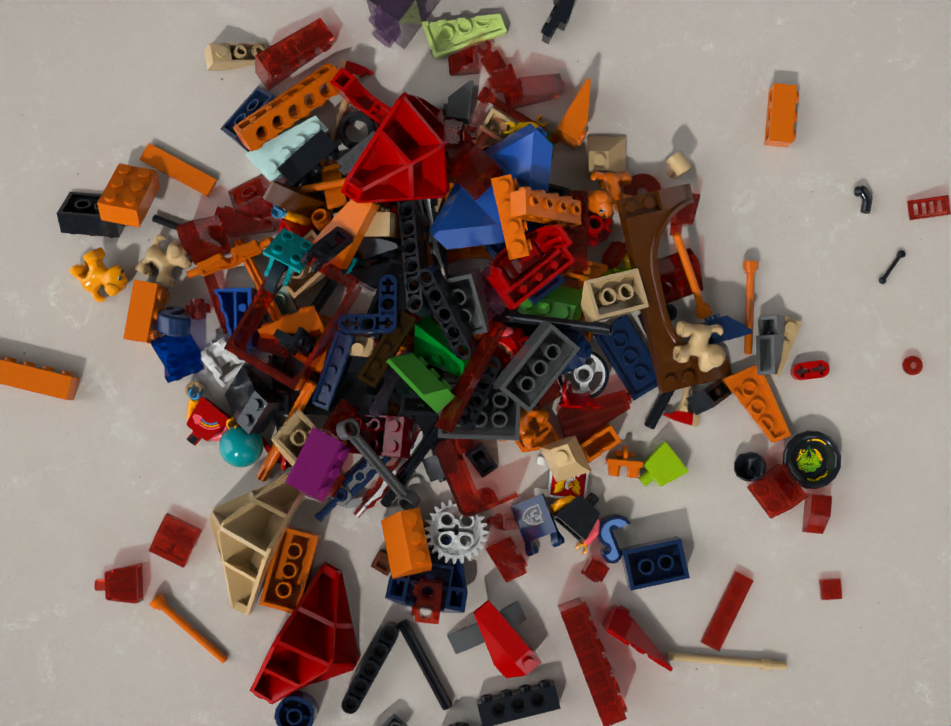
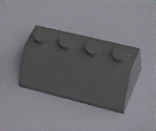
(536, 365)

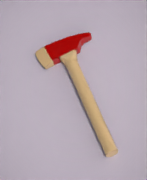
(358, 71)
(681, 414)

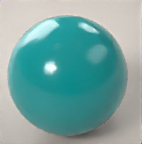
(239, 447)

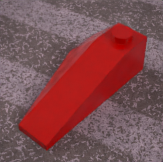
(625, 629)

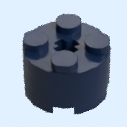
(300, 702)

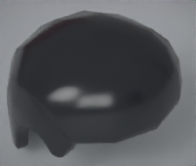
(750, 466)

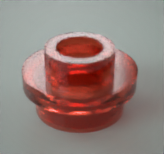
(906, 365)

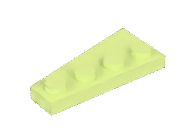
(459, 34)

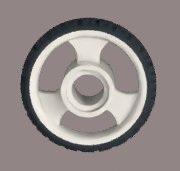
(598, 365)

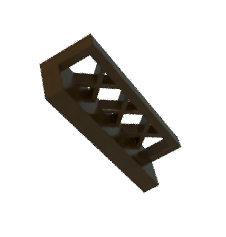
(385, 349)

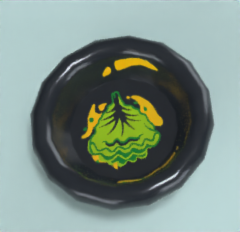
(812, 459)

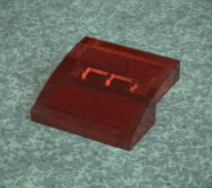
(175, 540)

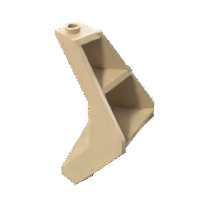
(249, 535)

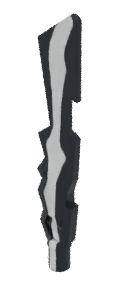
(437, 249)

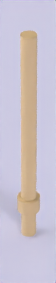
(764, 663)

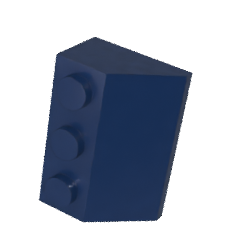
(254, 102)

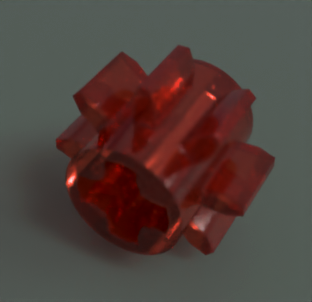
(198, 309)

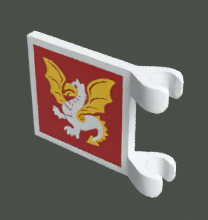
(572, 486)

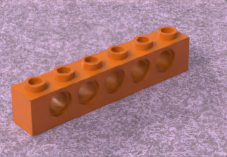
(280, 107)

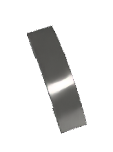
(471, 636)

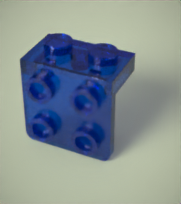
(179, 356)

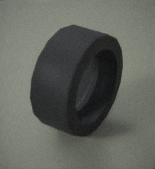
(348, 118)

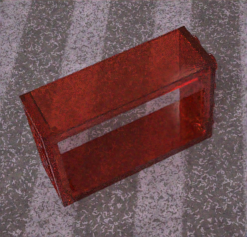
(258, 307)

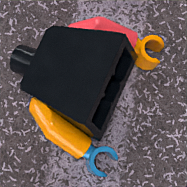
(578, 517)

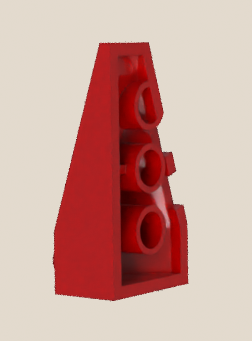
(505, 645)

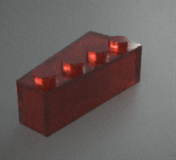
(292, 53)

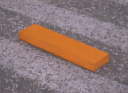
(178, 170)

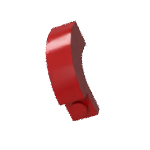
(358, 97)

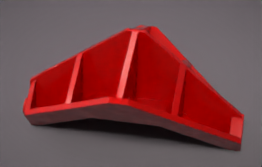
(403, 156)
(313, 642)

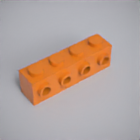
(545, 208)
(512, 228)

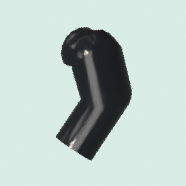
(866, 198)

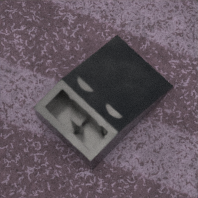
(412, 403)

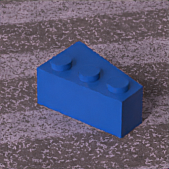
(234, 305)

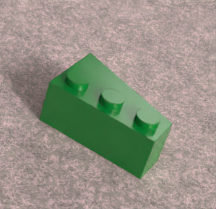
(434, 348)

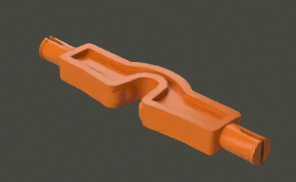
(219, 262)

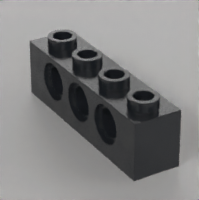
(510, 712)

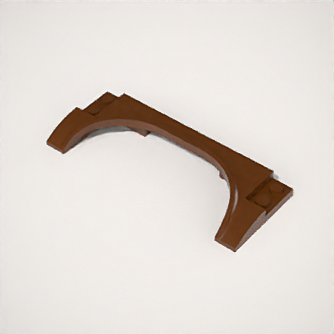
(642, 224)

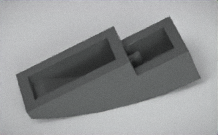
(770, 344)

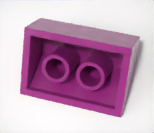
(318, 465)

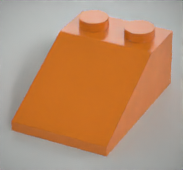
(574, 122)

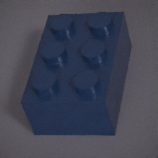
(654, 563)

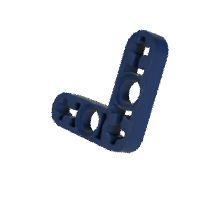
(383, 314)

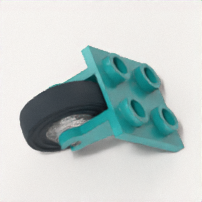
(285, 259)

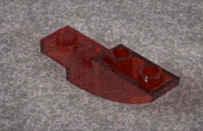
(578, 234)

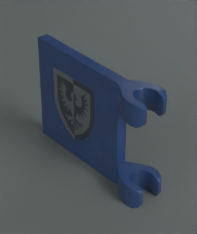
(536, 521)

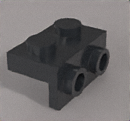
(301, 343)

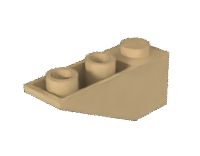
(231, 55)

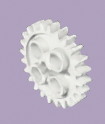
(455, 549)

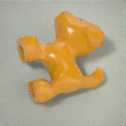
(95, 273)

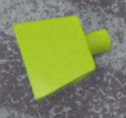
(662, 466)

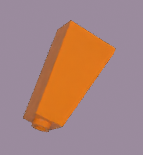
(355, 221)

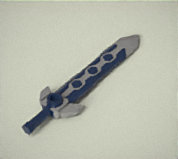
(352, 485)

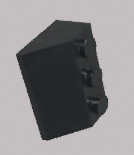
(308, 160)
(81, 216)

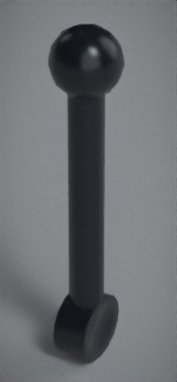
(900, 254)

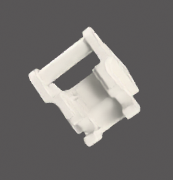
(216, 356)

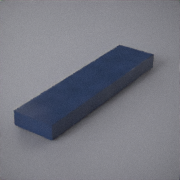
(333, 370)

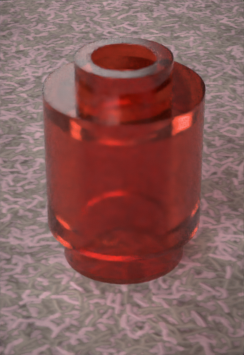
(614, 254)

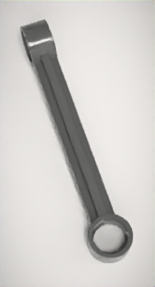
(407, 498)

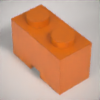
(599, 442)

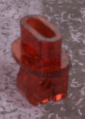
(502, 522)

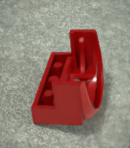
(555, 258)

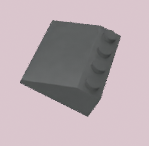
(498, 419)

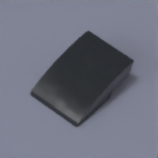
(378, 249)

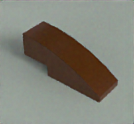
(293, 199)

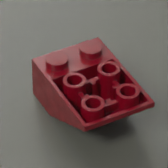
(385, 435)

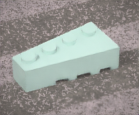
(279, 149)

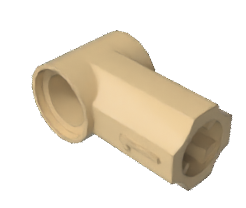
(677, 165)

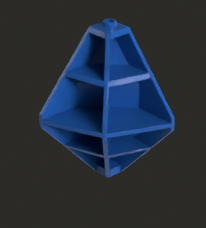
(476, 223)

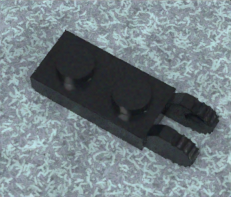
(327, 248)

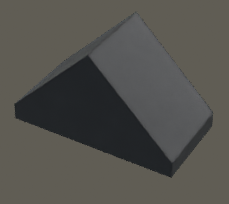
(481, 460)

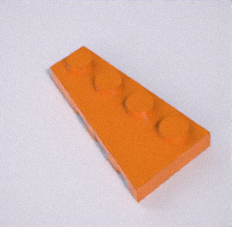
(759, 402)

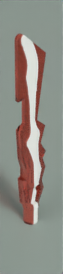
(381, 486)

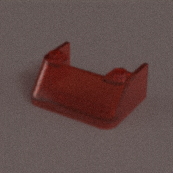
(467, 497)

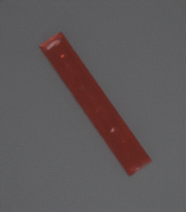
(470, 377)

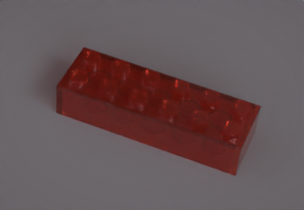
(591, 660)

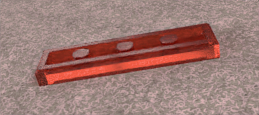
(726, 611)

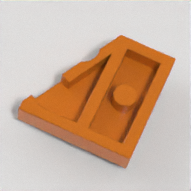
(544, 436)

